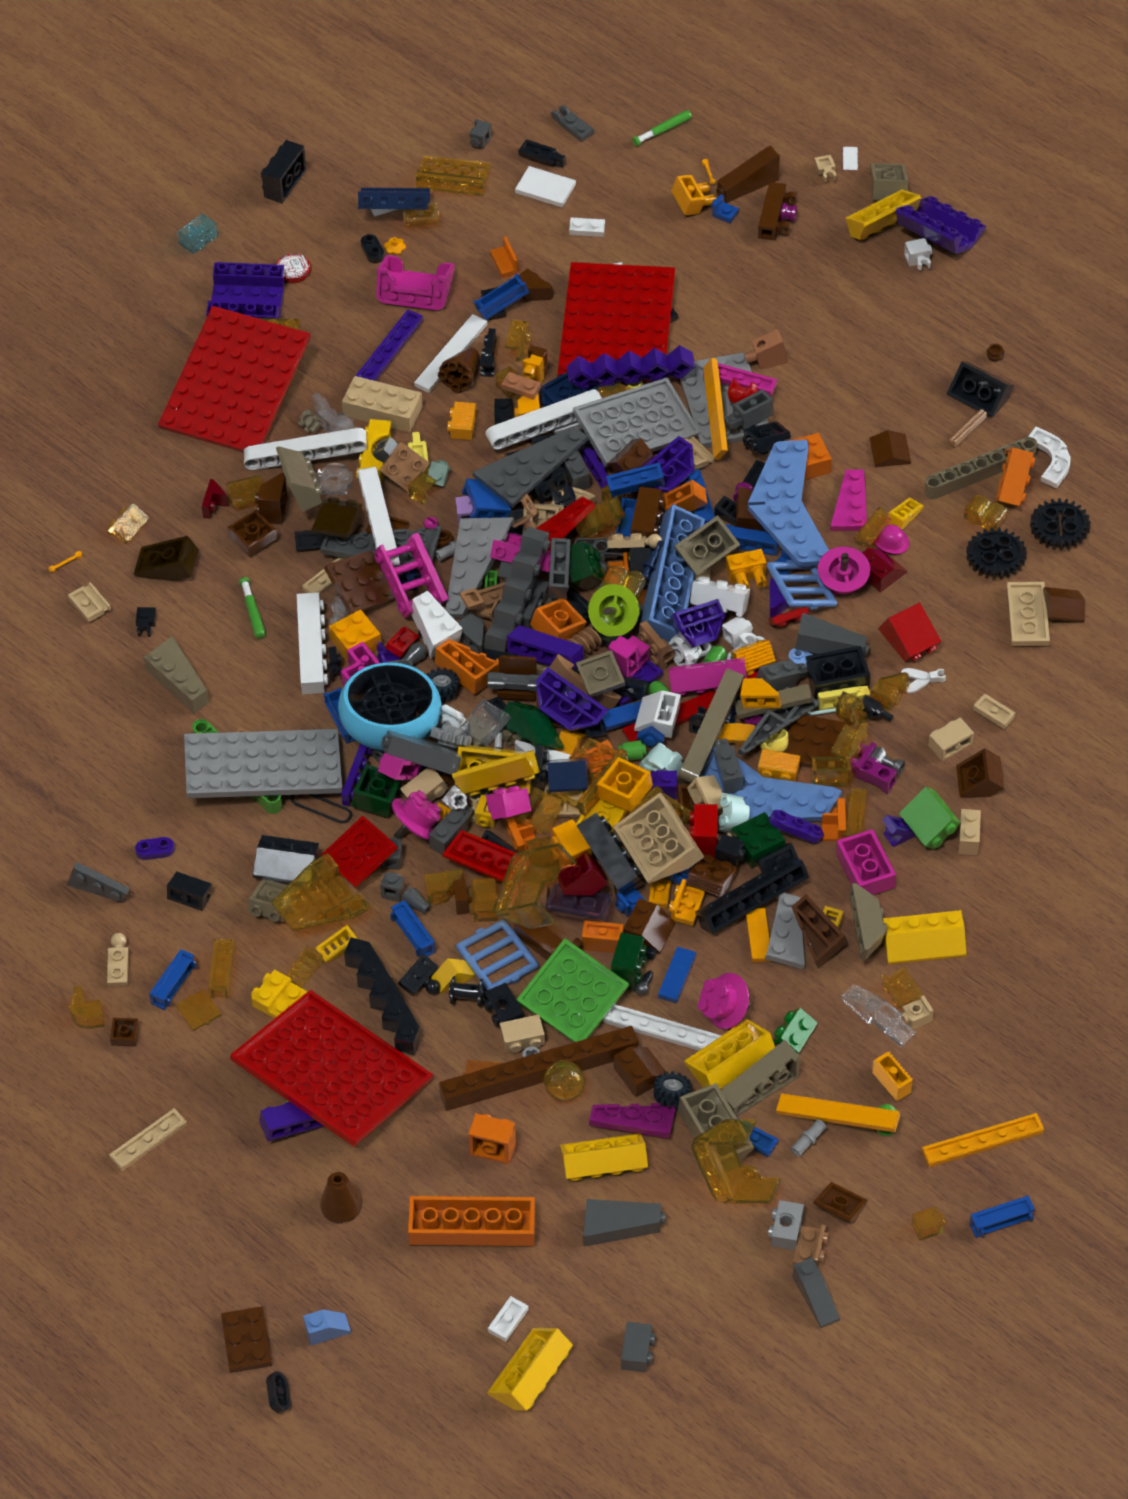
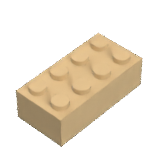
(382, 401)

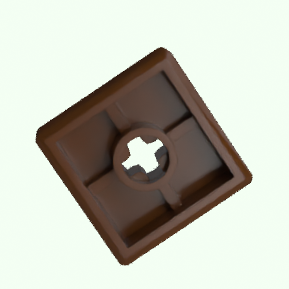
(252, 533)
(712, 875)

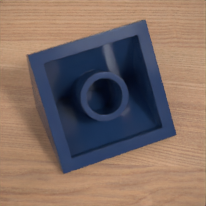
(568, 774)

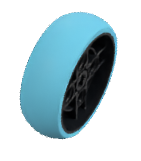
(390, 702)

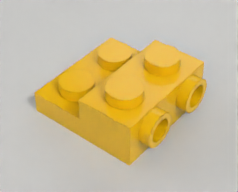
(275, 994)

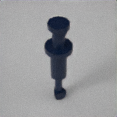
(649, 565)

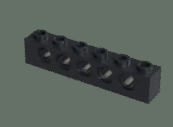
(752, 894)

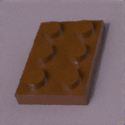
(246, 1339)

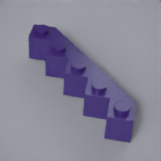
(630, 368)

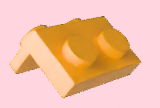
(686, 903)

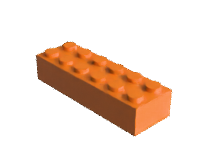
(471, 1221)

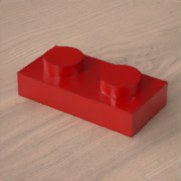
(781, 619)
(402, 641)

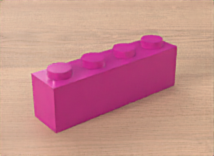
(702, 675)

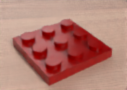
(360, 851)

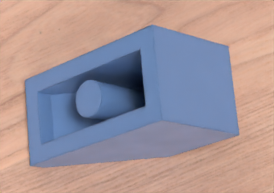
(325, 1326)

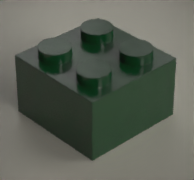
(585, 566)
(375, 792)
(759, 838)
(629, 959)

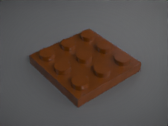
(359, 582)
(813, 738)

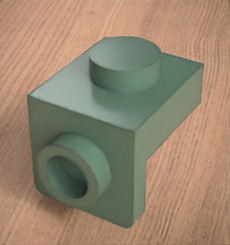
(439, 471)

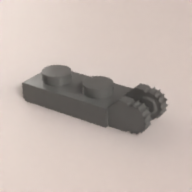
(572, 123)

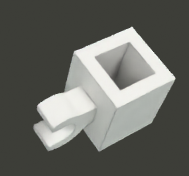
(918, 253)
(738, 631)

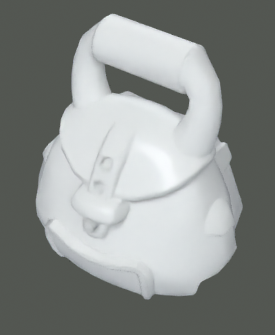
(685, 653)
(450, 717)

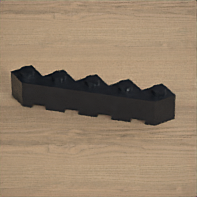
(383, 995)

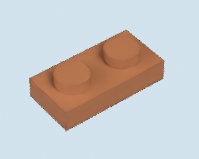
(521, 385)

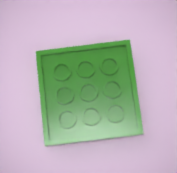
(572, 992)

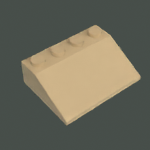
(658, 840)

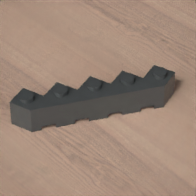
(517, 588)

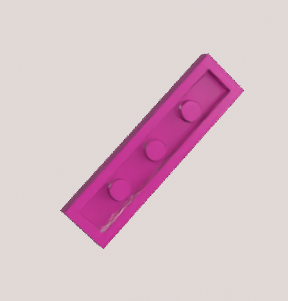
(744, 378)

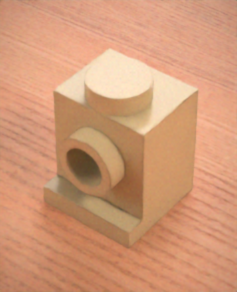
(917, 1013)

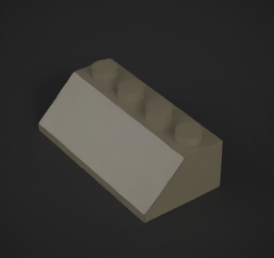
(300, 478)
(706, 1109)

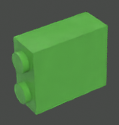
(930, 818)

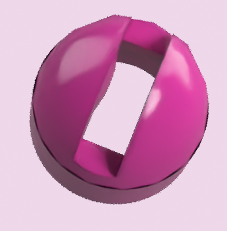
(428, 522)

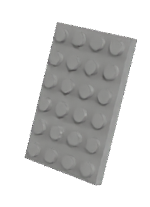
(695, 394)
(642, 412)

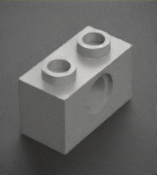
(786, 1236)

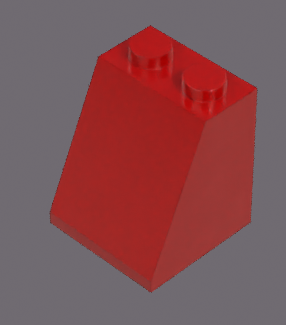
(911, 633)

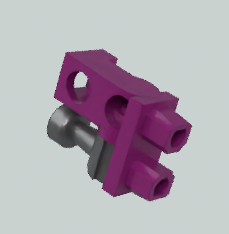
(874, 767)

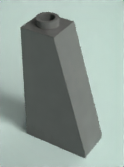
(822, 637)
(421, 752)
(620, 1220)

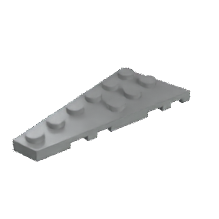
(473, 557)

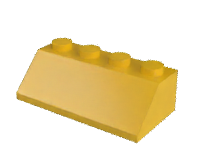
(880, 214)
(478, 755)
(497, 772)
(924, 937)
(730, 1054)
(604, 1156)
(530, 1368)

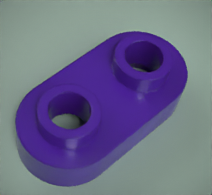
(154, 848)

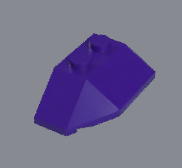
(675, 462)
(699, 623)
(567, 703)

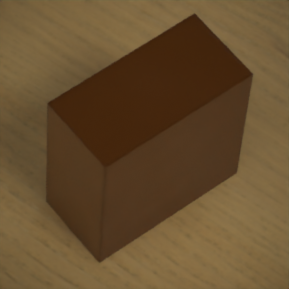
(461, 897)
(124, 1032)

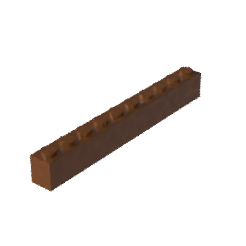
(531, 1069)

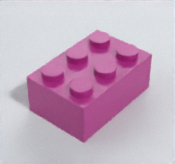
(866, 862)

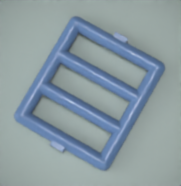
(787, 591)
(512, 937)

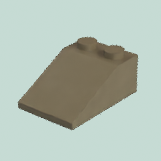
(887, 179)
(707, 546)

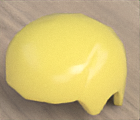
(777, 742)

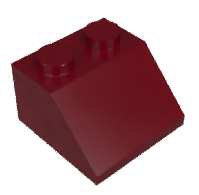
(883, 569)
(583, 878)

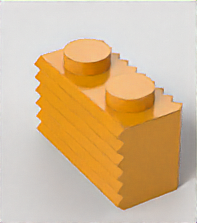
(463, 420)
(755, 655)
(778, 765)
(892, 1076)

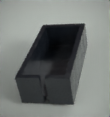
(608, 851)

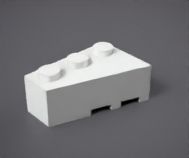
(730, 597)
(434, 622)

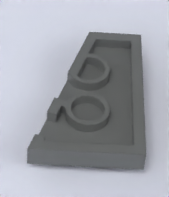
(96, 883)

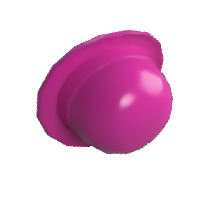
(892, 540)

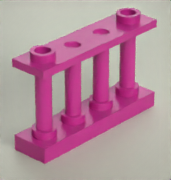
(509, 548)
(422, 562)

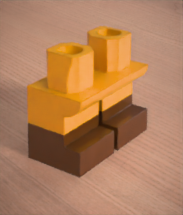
(536, 365)

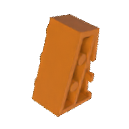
(1015, 476)
(469, 665)

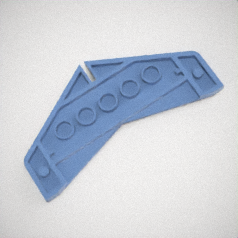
(779, 506)
(772, 794)

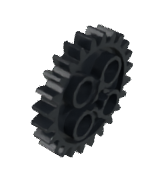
(1074, 524)
(996, 553)

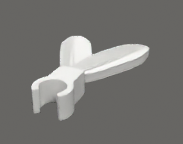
(922, 678)

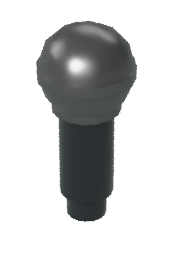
(642, 987)

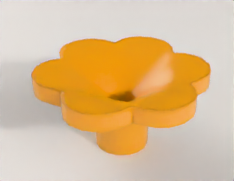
(394, 246)

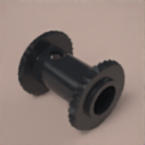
(466, 991)

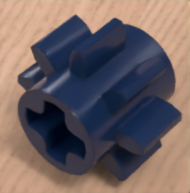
(409, 576)

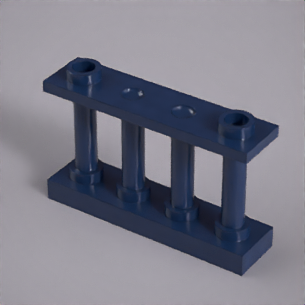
(393, 198)

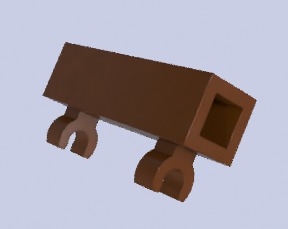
(771, 212)
(542, 940)

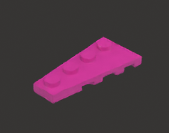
(851, 504)

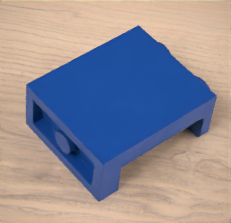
(484, 501)

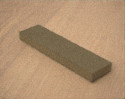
(788, 697)

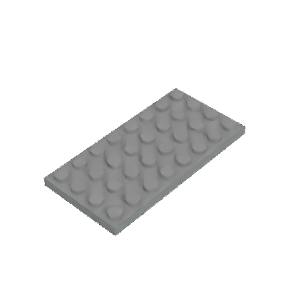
(262, 763)

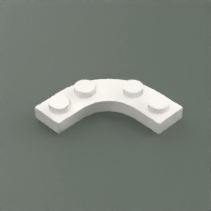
(1058, 453)

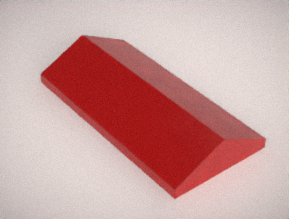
(479, 855)

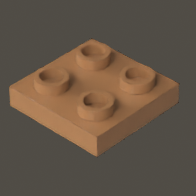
(403, 465)
(660, 649)

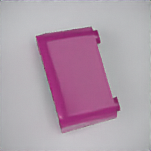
(413, 288)

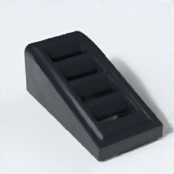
(723, 508)

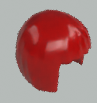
(737, 392)

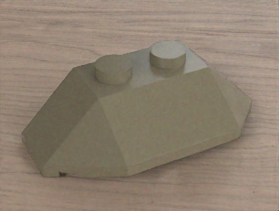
(867, 920)

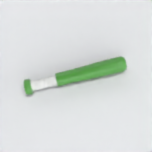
(668, 124)
(256, 622)

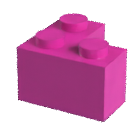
(629, 654)
(358, 658)
(508, 803)

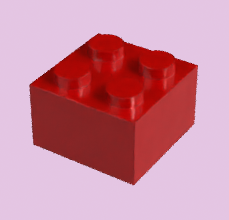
(704, 827)

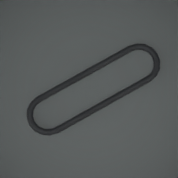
(322, 814)

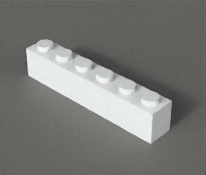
(310, 643)

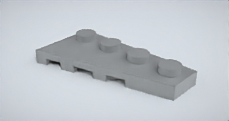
(786, 936)

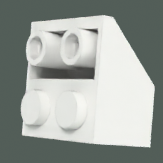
(659, 711)

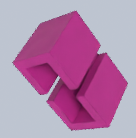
(398, 768)

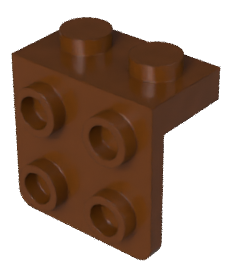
(517, 665)

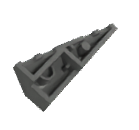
(774, 722)

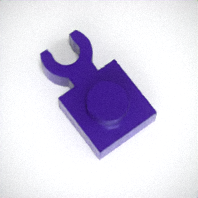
(385, 655)

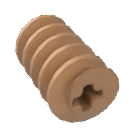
(587, 639)

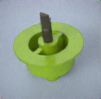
(613, 610)

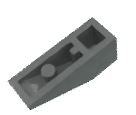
(559, 568)
(815, 1292)

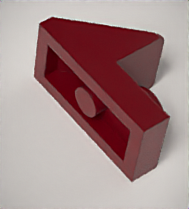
(213, 496)

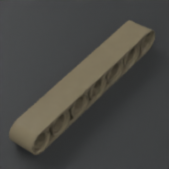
(973, 469)
(712, 725)

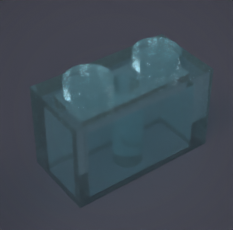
(197, 233)

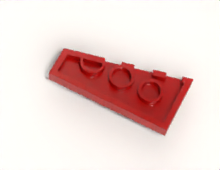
(567, 519)

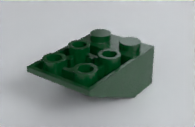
(532, 725)

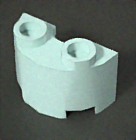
(662, 759)
(734, 812)

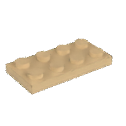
(1027, 614)

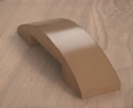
(483, 598)
(564, 669)

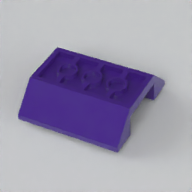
(941, 224)
(248, 289)

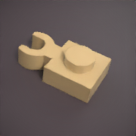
(825, 166)

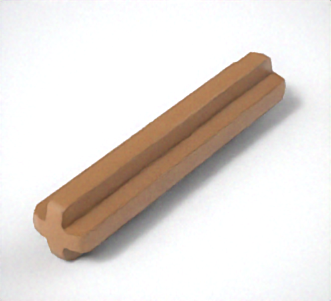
(967, 428)

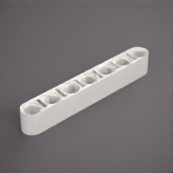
(537, 421)
(313, 447)
(377, 511)

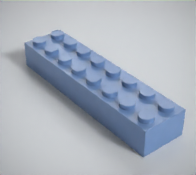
(672, 578)

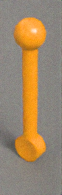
(705, 162)
(78, 555)

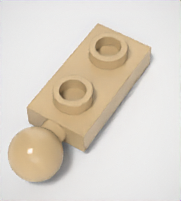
(633, 540)
(118, 961)

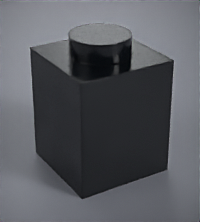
(730, 850)

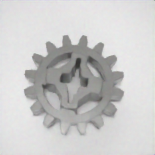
(451, 736)

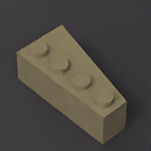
(176, 674)
(763, 1078)

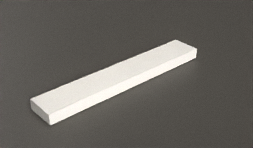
(459, 342)
(660, 1028)

